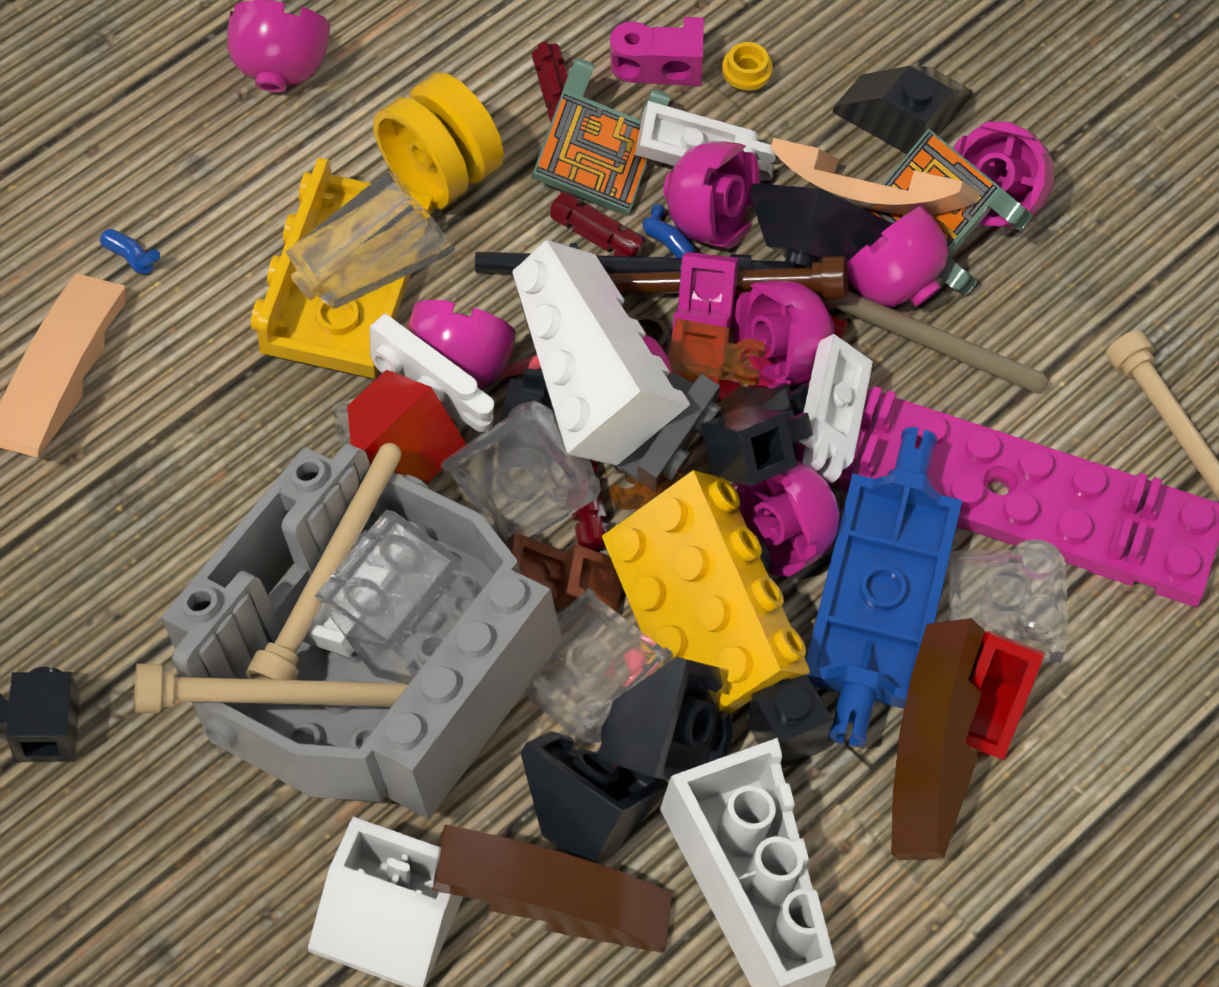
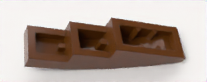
(932, 750)
(554, 888)

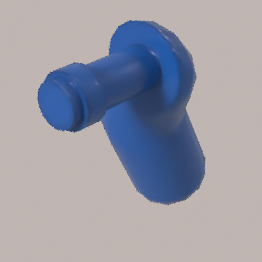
(666, 233)
(130, 250)

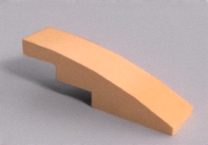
(56, 361)

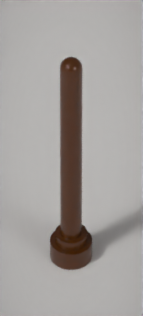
(824, 278)

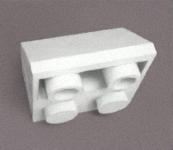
(382, 906)

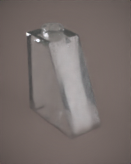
(367, 244)

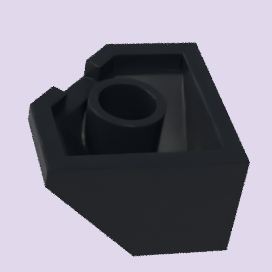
(902, 104)
(812, 223)
(668, 721)
(584, 801)

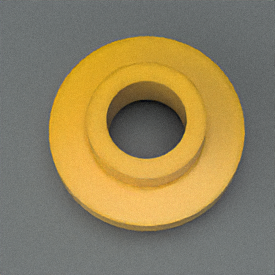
(747, 66)

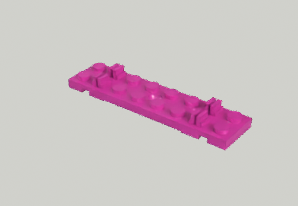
(1088, 511)

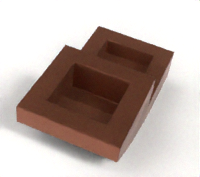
(566, 572)

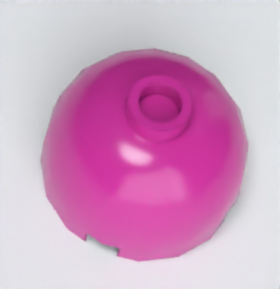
(276, 45)
(1013, 161)
(711, 192)
(901, 262)
(791, 325)
(474, 343)
(793, 517)

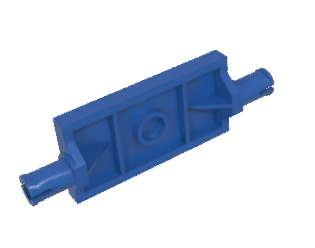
(882, 587)

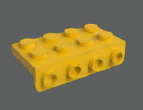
(310, 329)
(704, 589)

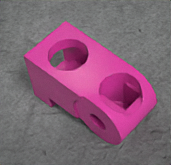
(658, 53)

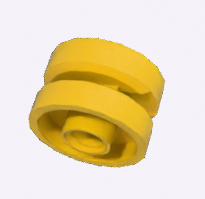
(438, 139)

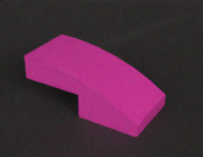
(707, 289)

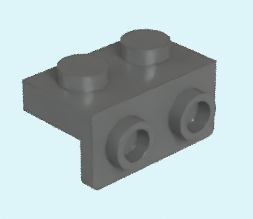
(666, 451)

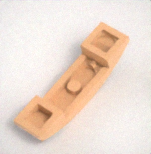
(926, 190)

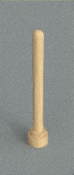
(1134, 357)
(279, 659)
(160, 688)

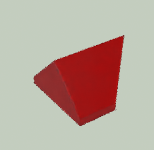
(407, 415)
(1005, 676)

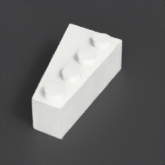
(593, 356)
(752, 865)

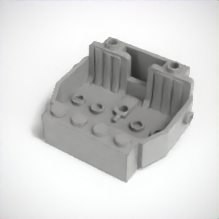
(359, 752)

